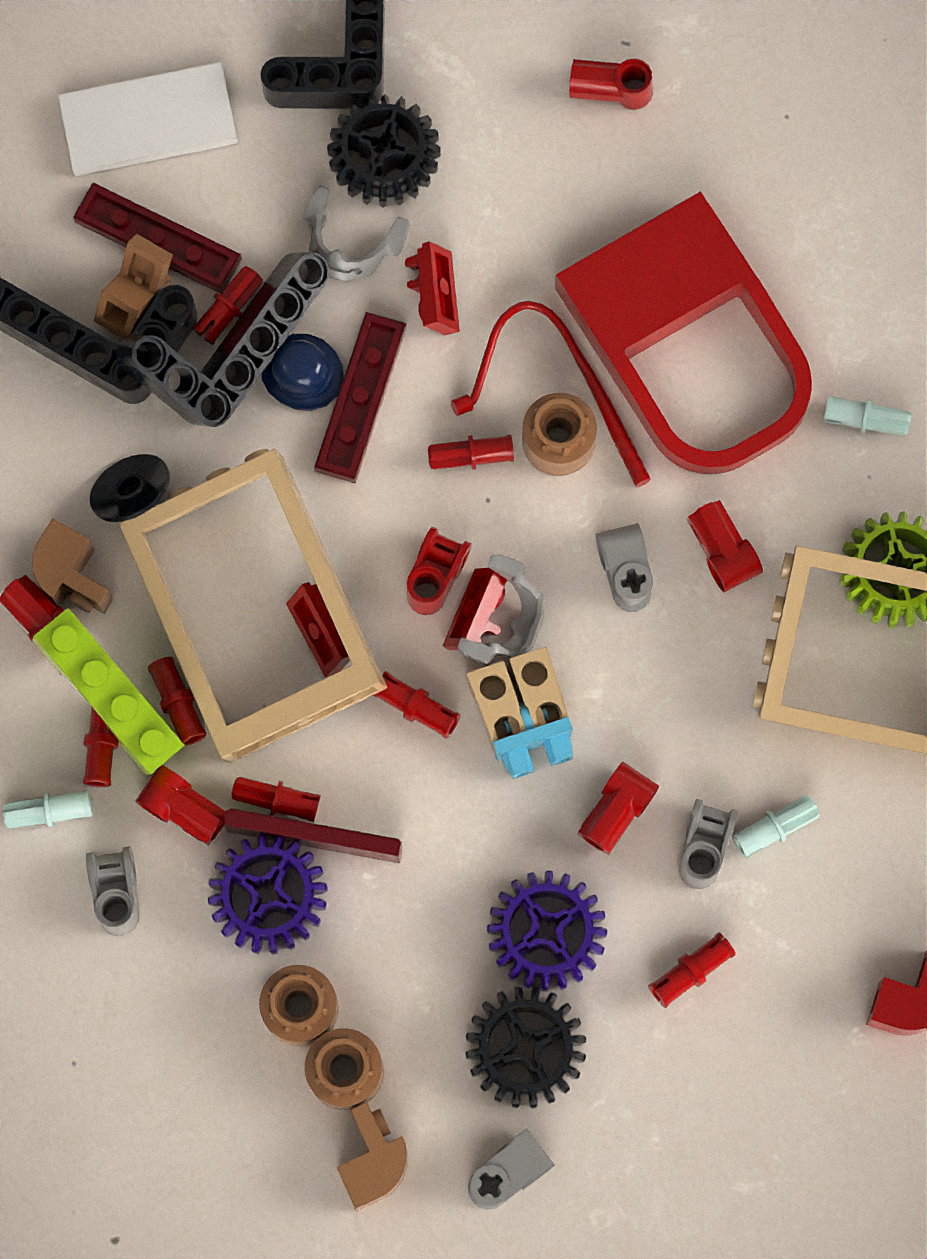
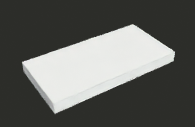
(147, 119)

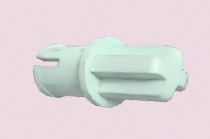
(867, 416)
(47, 809)
(776, 826)

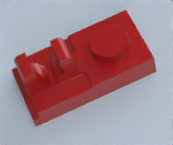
(436, 288)
(479, 601)
(318, 629)

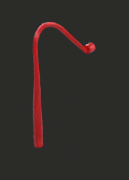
(613, 422)

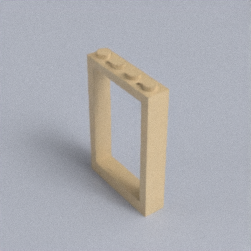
(779, 651)
(300, 708)

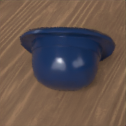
(304, 373)

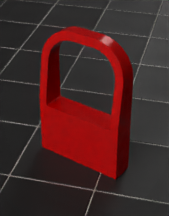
(656, 286)

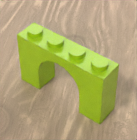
(108, 691)

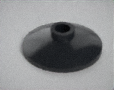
(129, 488)

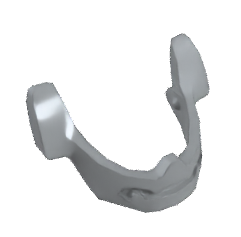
(339, 265)
(524, 627)

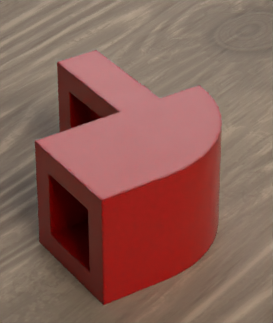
(899, 1006)

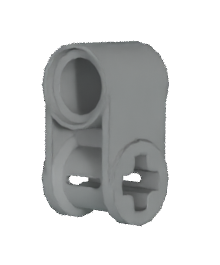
(625, 560)
(707, 836)
(111, 882)
(516, 1168)

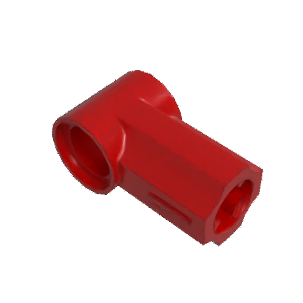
(606, 82)
(729, 557)
(29, 605)
(173, 800)
(622, 800)

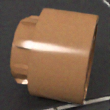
(565, 412)
(298, 981)
(337, 1045)

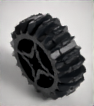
(355, 137)
(509, 1012)

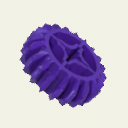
(257, 912)
(528, 944)

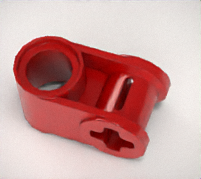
(438, 564)

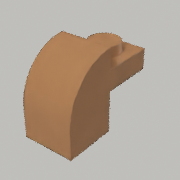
(134, 288)
(58, 565)
(379, 1170)

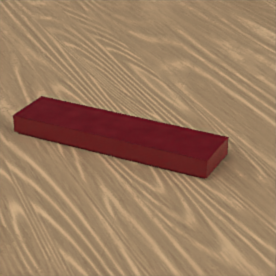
(192, 252)
(360, 397)
(314, 835)

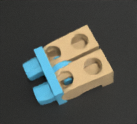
(525, 725)

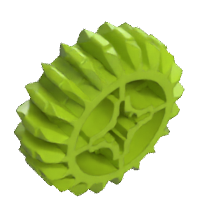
(892, 535)

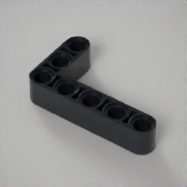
(340, 70)
(85, 341)
(234, 348)

